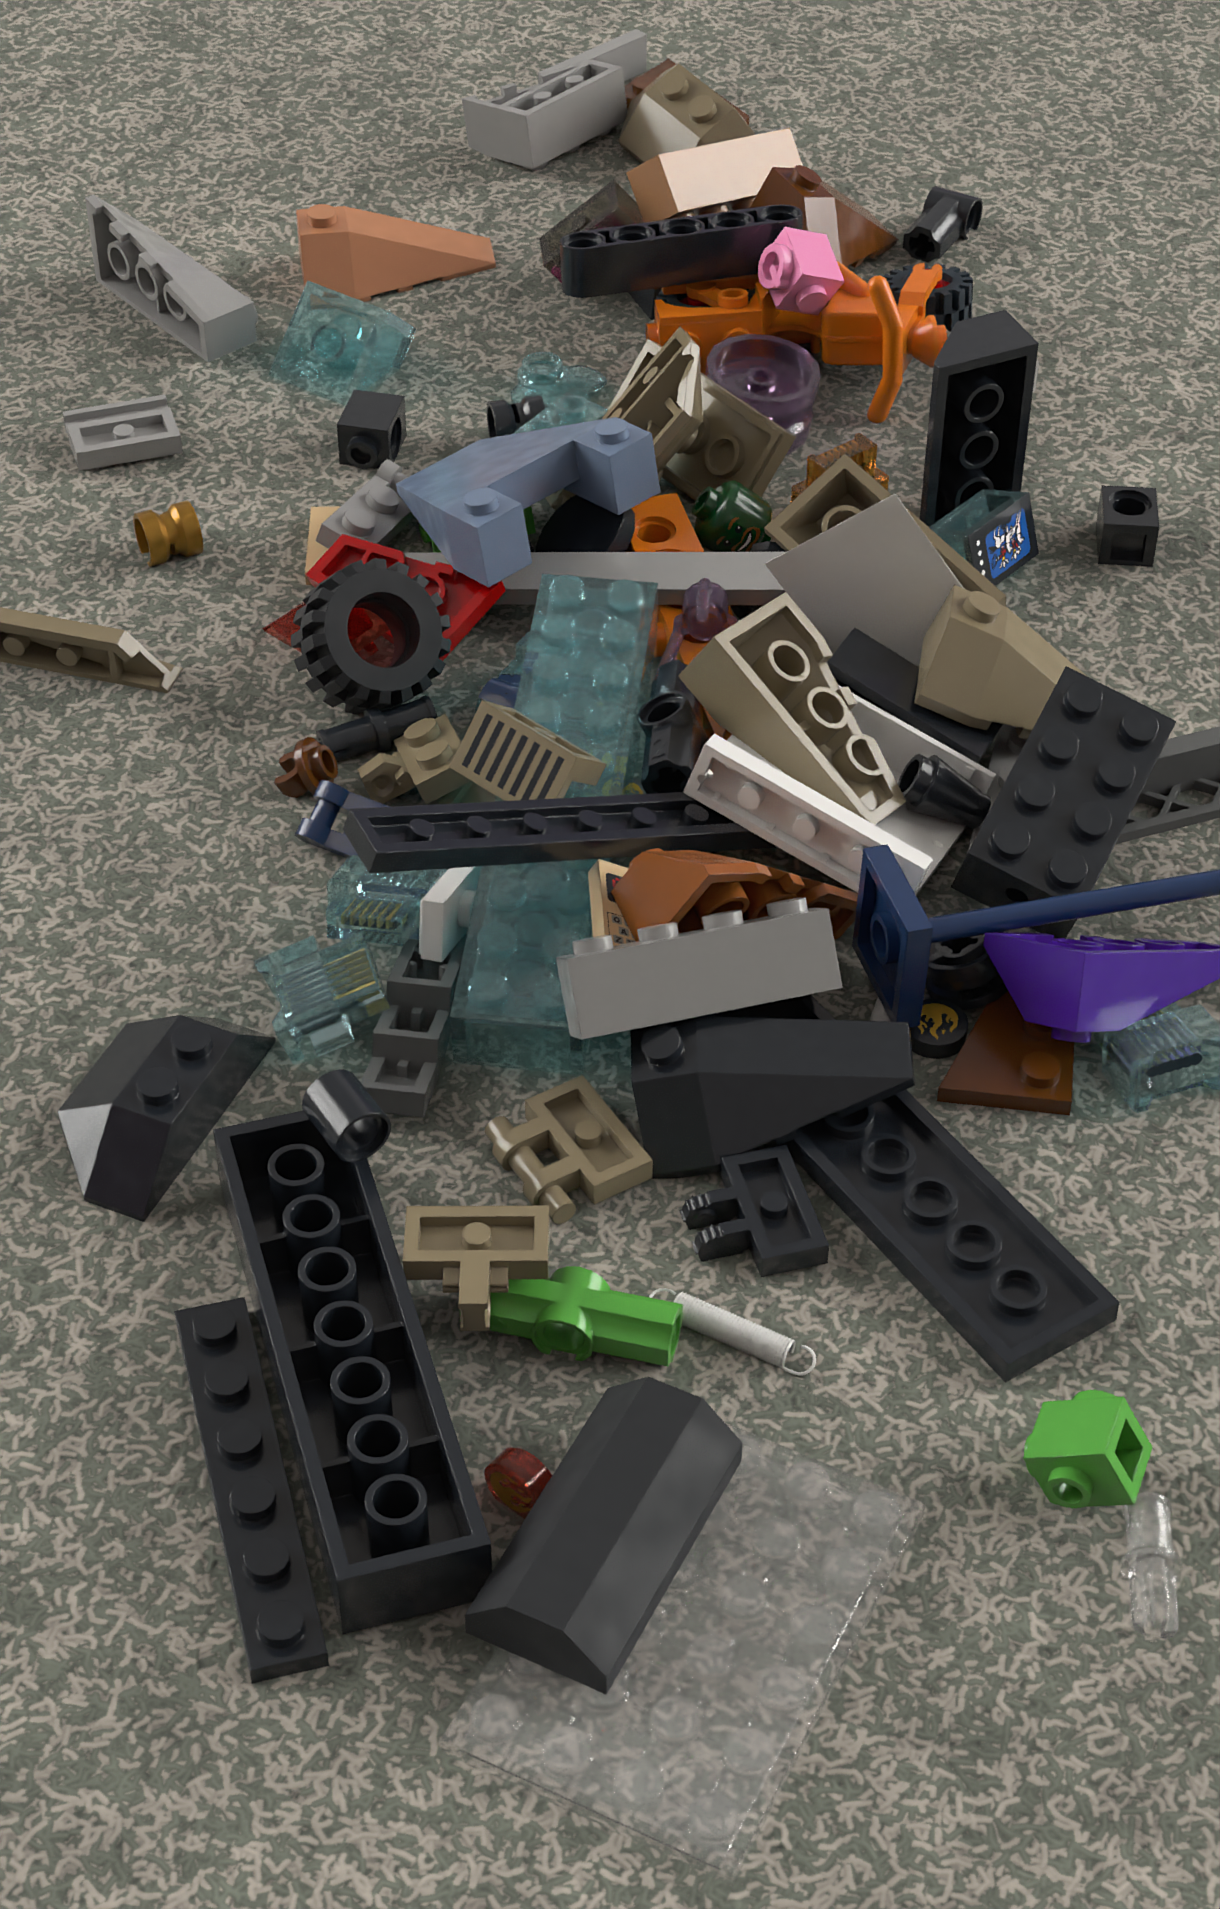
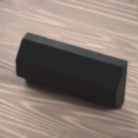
(608, 1533)

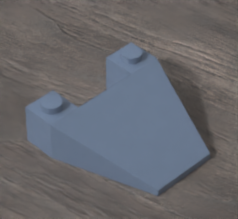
(478, 494)

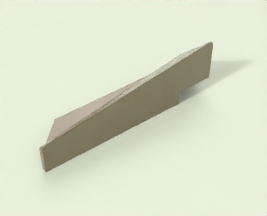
(81, 651)

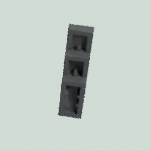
(413, 1032)

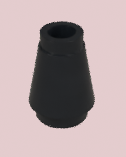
(942, 792)

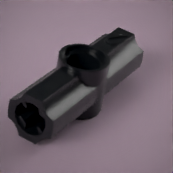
(672, 732)

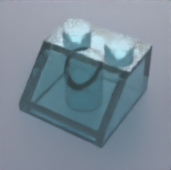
(340, 345)

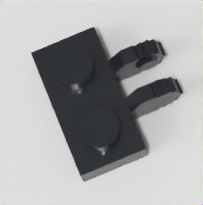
(770, 1210)

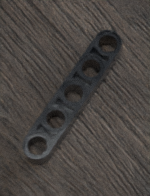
(671, 250)

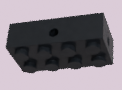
(1065, 798)

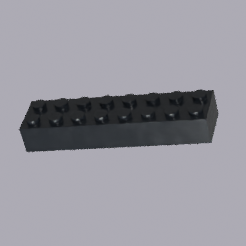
(352, 1376)

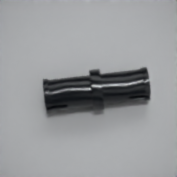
(375, 729)

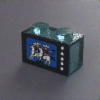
(992, 532)

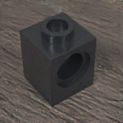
(371, 429)
(1127, 526)

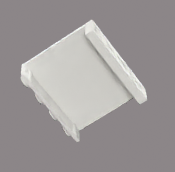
(816, 829)

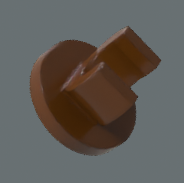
(306, 768)

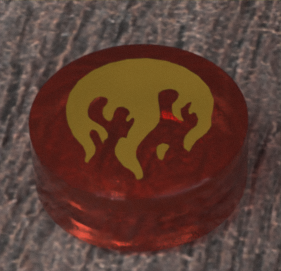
(517, 1479)

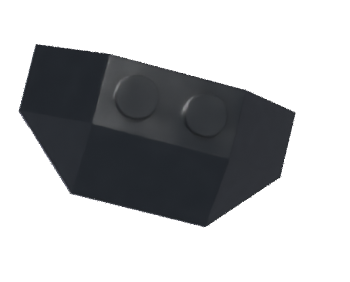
(154, 1105)

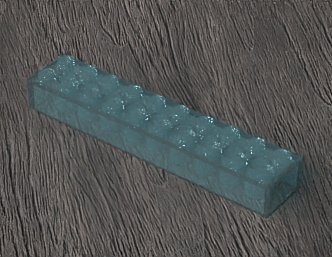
(585, 682)

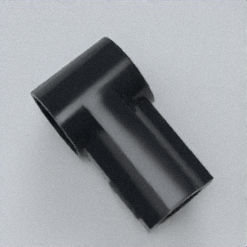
(943, 220)

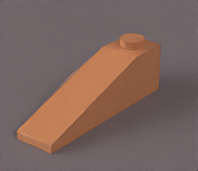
(379, 253)

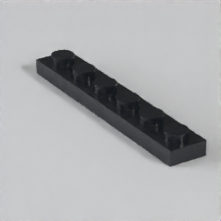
(250, 1492)

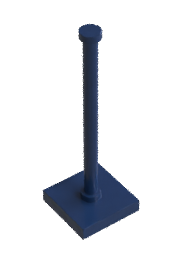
(896, 935)

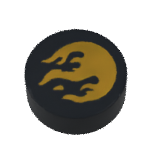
(941, 1030)

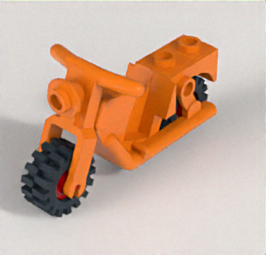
(860, 325)

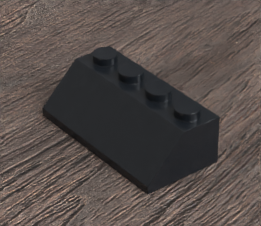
(978, 413)

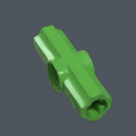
(582, 1315)

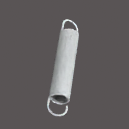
(736, 1331)

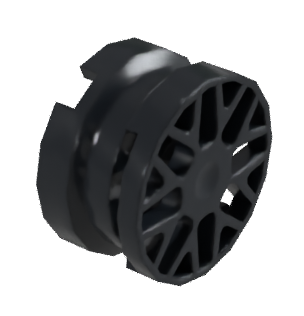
(962, 968)

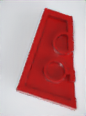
(462, 596)

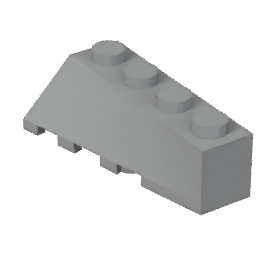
(168, 284)
(698, 971)

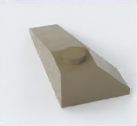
(986, 665)
(779, 697)

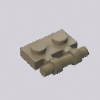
(584, 1136)

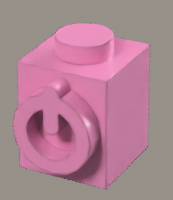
(800, 271)

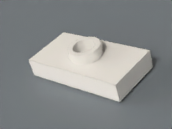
(447, 912)

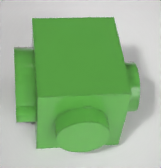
(1088, 1451)

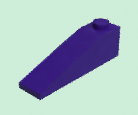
(1097, 979)

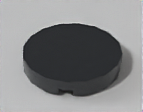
(586, 528)

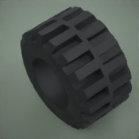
(409, 616)

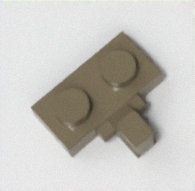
(420, 763)
(476, 1252)

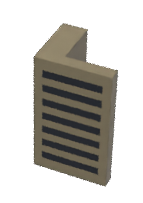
(521, 757)

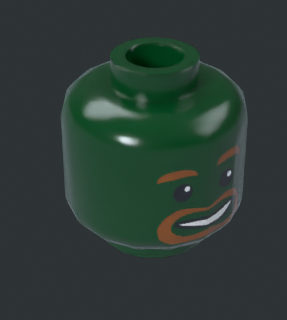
(731, 518)

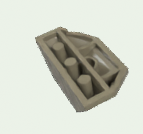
(678, 115)
(661, 401)

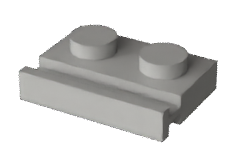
(122, 432)

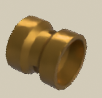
(169, 533)

